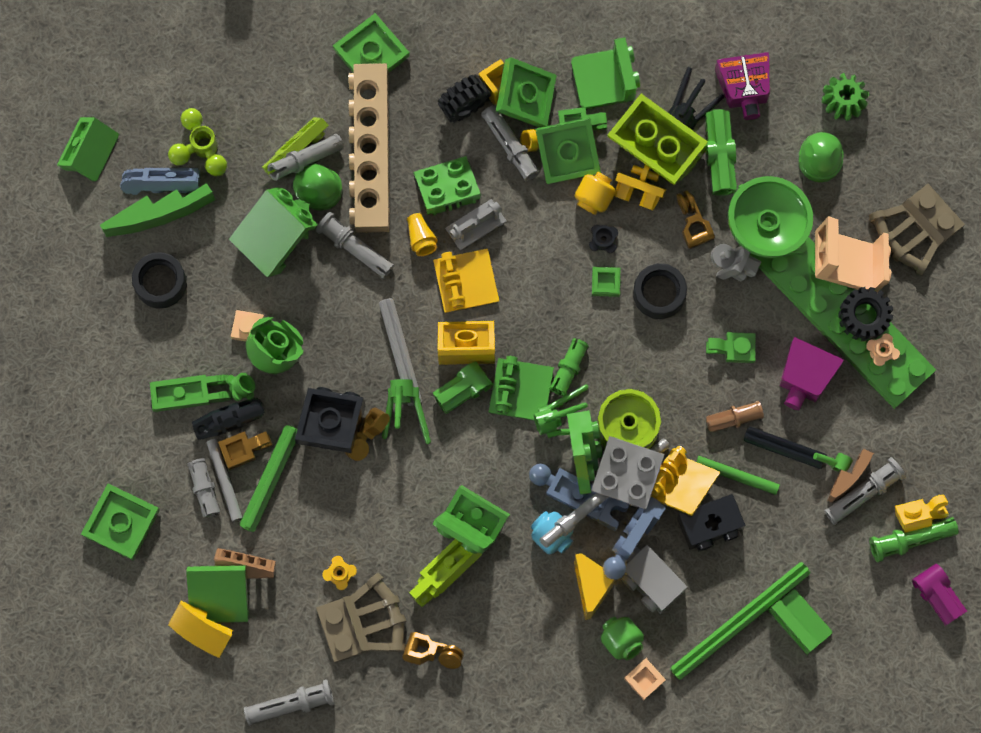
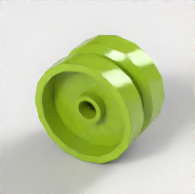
(637, 410)

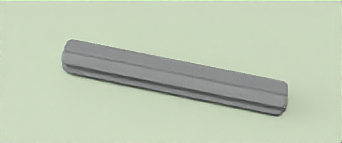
(398, 342)

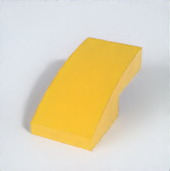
(194, 627)

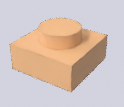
(243, 323)
(644, 679)

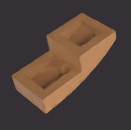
(846, 480)

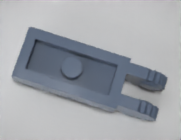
(160, 180)

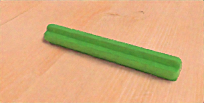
(269, 479)

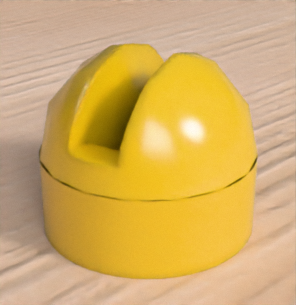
(529, 139)

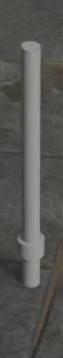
(567, 524)

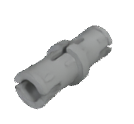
(203, 488)

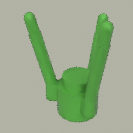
(401, 393)
(548, 420)

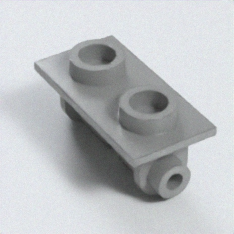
(476, 224)

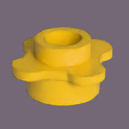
(347, 572)

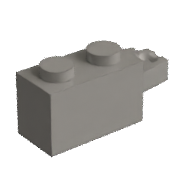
(652, 579)

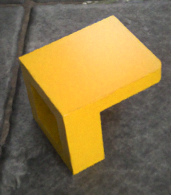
(492, 79)

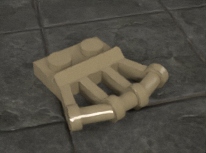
(929, 215)
(344, 628)

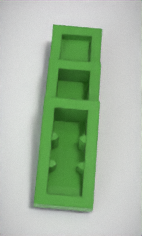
(146, 215)

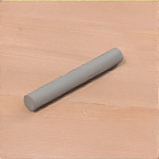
(224, 480)

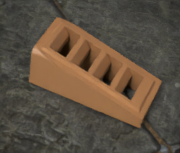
(255, 566)

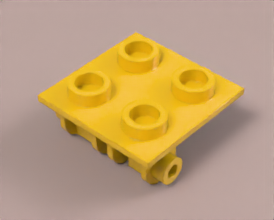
(465, 280)
(683, 482)

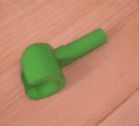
(841, 462)

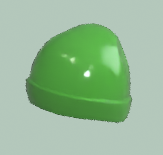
(821, 157)
(318, 186)

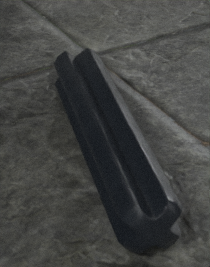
(782, 447)

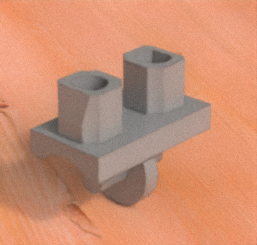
(734, 262)

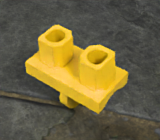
(651, 192)

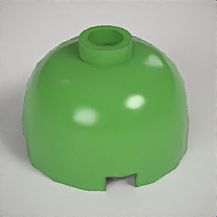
(273, 346)

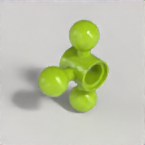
(180, 154)

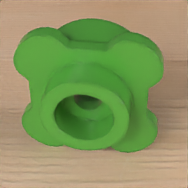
(241, 386)

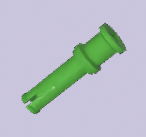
(900, 542)

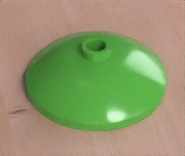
(771, 201)

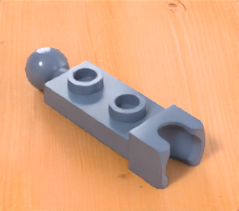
(566, 490)
(640, 523)

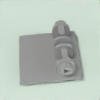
(627, 472)

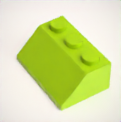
(658, 140)

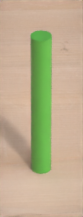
(740, 476)

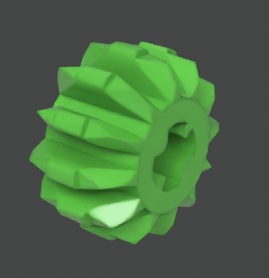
(837, 103)

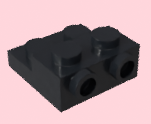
(330, 419)

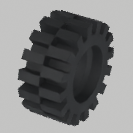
(464, 98)
(872, 298)

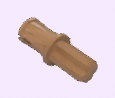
(734, 416)

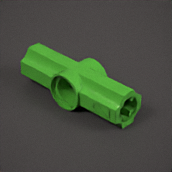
(721, 152)

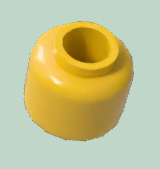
(595, 193)

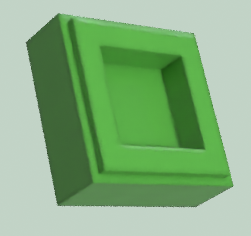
(606, 281)

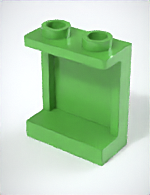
(272, 230)

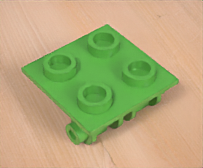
(447, 185)
(520, 388)

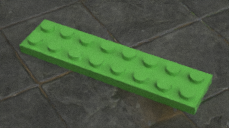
(821, 303)

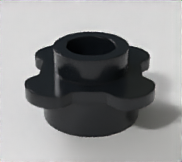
(603, 231)

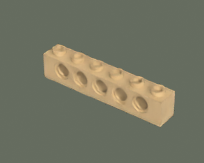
(376, 79)

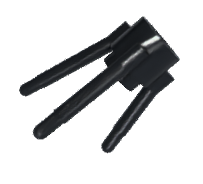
(685, 112)

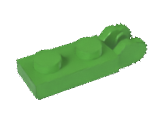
(187, 392)

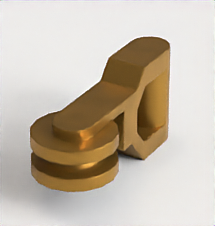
(689, 202)
(372, 425)
(450, 655)

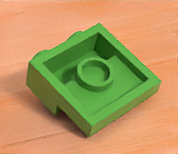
(584, 447)

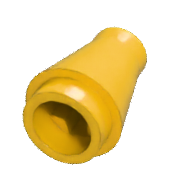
(421, 236)

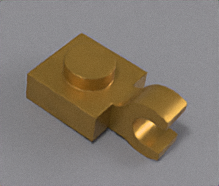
(240, 450)

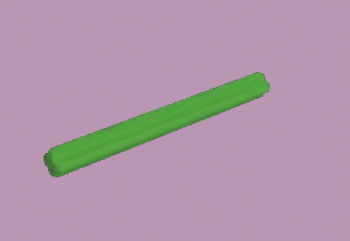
(740, 621)

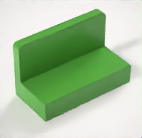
(88, 148)
(800, 621)

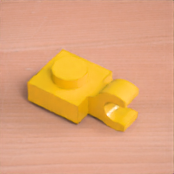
(919, 515)

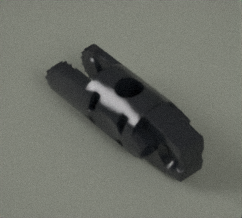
(228, 418)

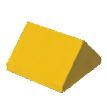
(466, 342)
(592, 584)

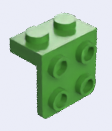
(606, 76)
(471, 521)

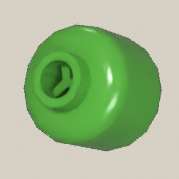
(622, 638)

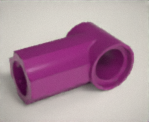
(937, 591)

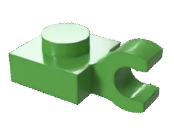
(597, 120)
(737, 347)

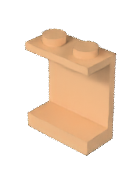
(849, 259)

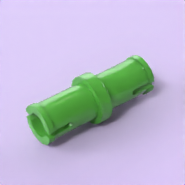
(569, 367)

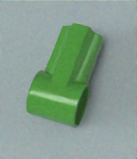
(466, 385)

